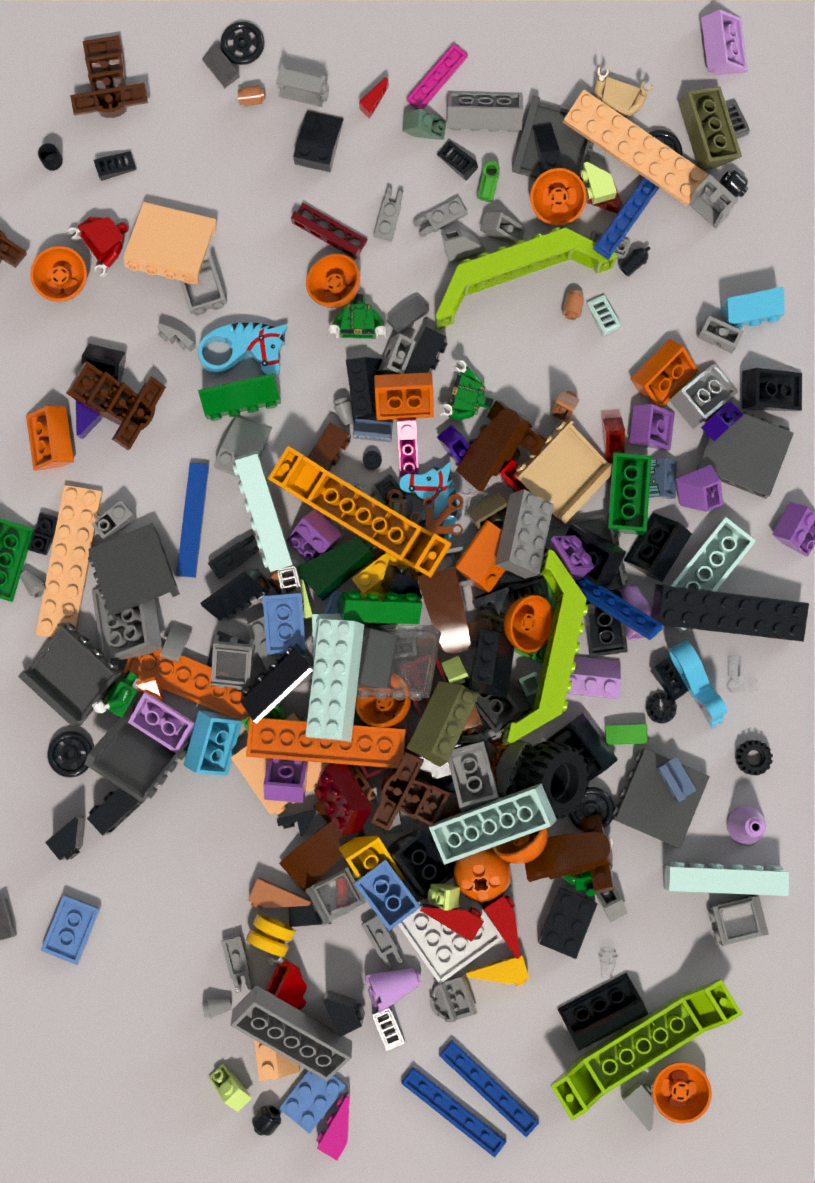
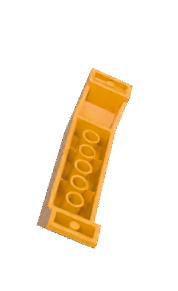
(359, 512)

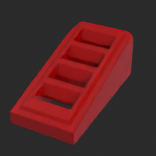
(372, 99)

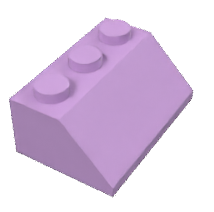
(724, 43)
(596, 678)
(161, 722)

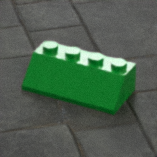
(239, 397)
(629, 493)
(380, 608)

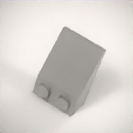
(703, 395)
(241, 439)
(472, 776)

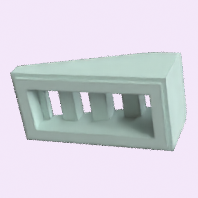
(604, 330)

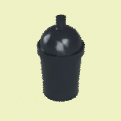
(635, 260)

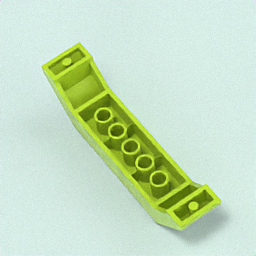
(516, 262)
(560, 650)
(643, 1045)

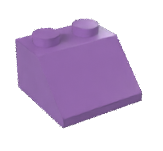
(651, 427)
(285, 780)

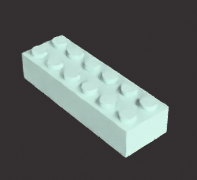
(263, 511)
(715, 558)
(335, 680)
(493, 824)
(730, 879)

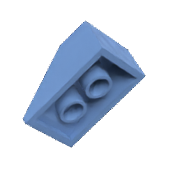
(387, 895)

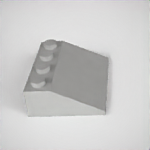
(131, 635)

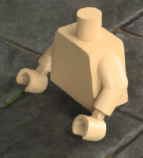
(620, 95)

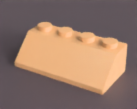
(272, 1064)

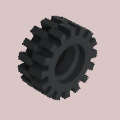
(765, 757)

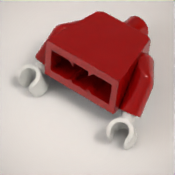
(102, 239)
(287, 982)

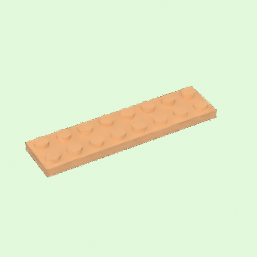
(634, 147)
(69, 559)

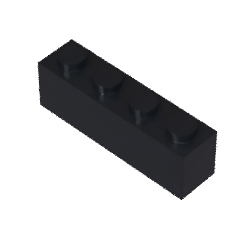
(426, 352)

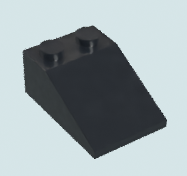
(318, 141)
(771, 390)
(604, 555)
(603, 632)

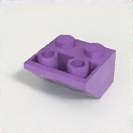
(700, 489)
(797, 528)
(313, 536)
(572, 555)

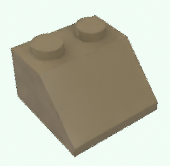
(489, 509)

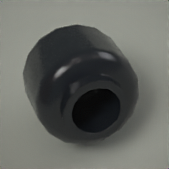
(735, 183)
(266, 1120)

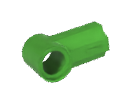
(488, 183)

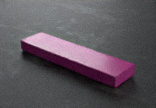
(437, 77)

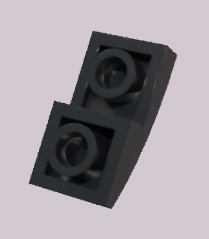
(43, 534)
(303, 916)

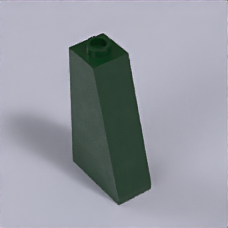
(335, 567)

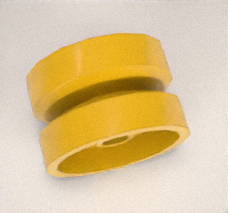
(270, 934)

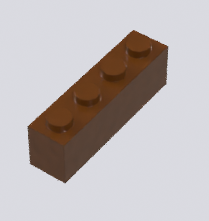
(329, 447)

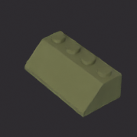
(709, 128)
(442, 722)

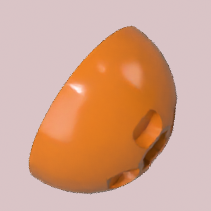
(550, 204)
(52, 268)
(333, 281)
(528, 623)
(382, 712)
(524, 848)
(483, 866)
(688, 1101)

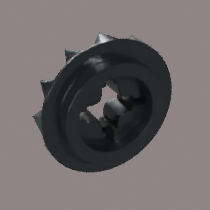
(655, 715)

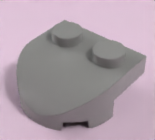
(452, 1000)

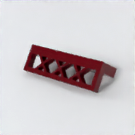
(326, 234)

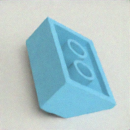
(754, 308)
(212, 743)

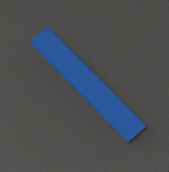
(625, 218)
(192, 520)
(619, 609)
(489, 1088)
(453, 1112)

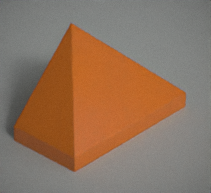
(152, 687)

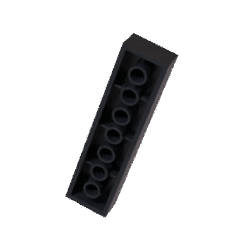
(729, 612)

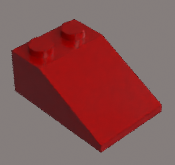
(459, 919)
(504, 919)

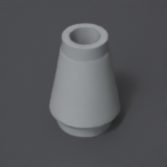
(344, 410)
(32, 584)
(215, 1007)

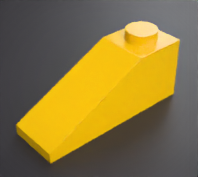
(503, 971)

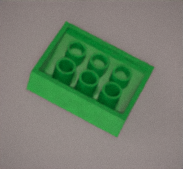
(13, 552)

